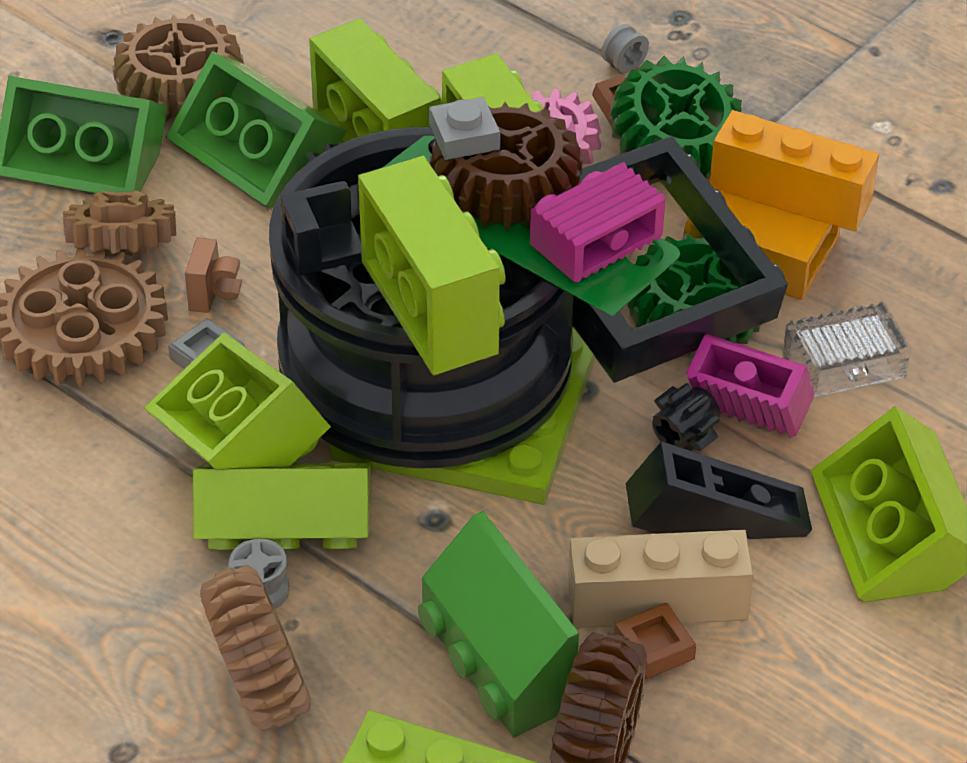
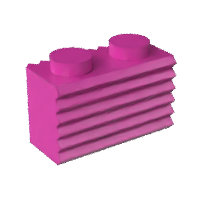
(597, 221)
(753, 384)

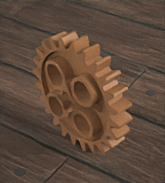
(81, 315)

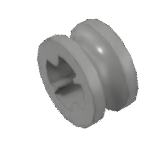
(625, 48)

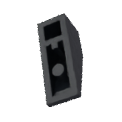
(697, 493)

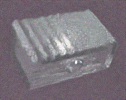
(848, 348)

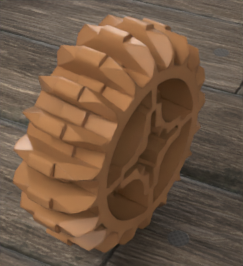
(167, 57)
(255, 647)

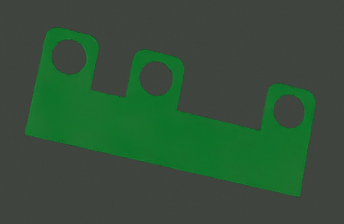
(606, 290)

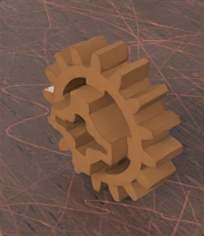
(119, 223)

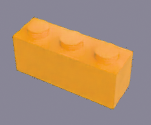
(793, 170)

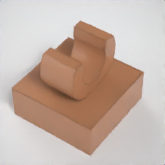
(210, 276)

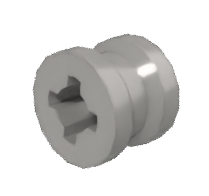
(269, 561)

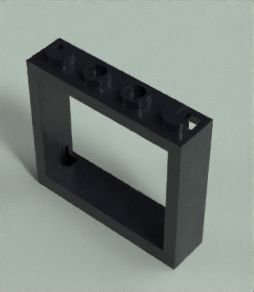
(758, 301)

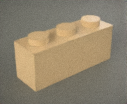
(693, 572)

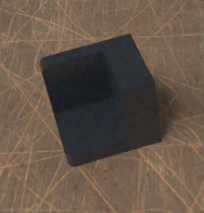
(320, 228)

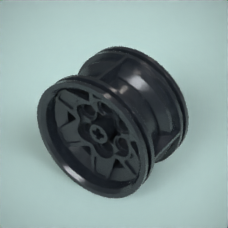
(367, 375)

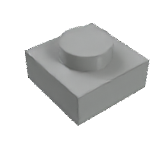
(464, 128)

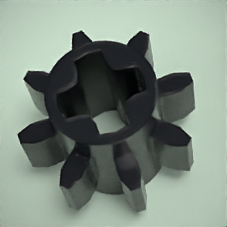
(686, 417)

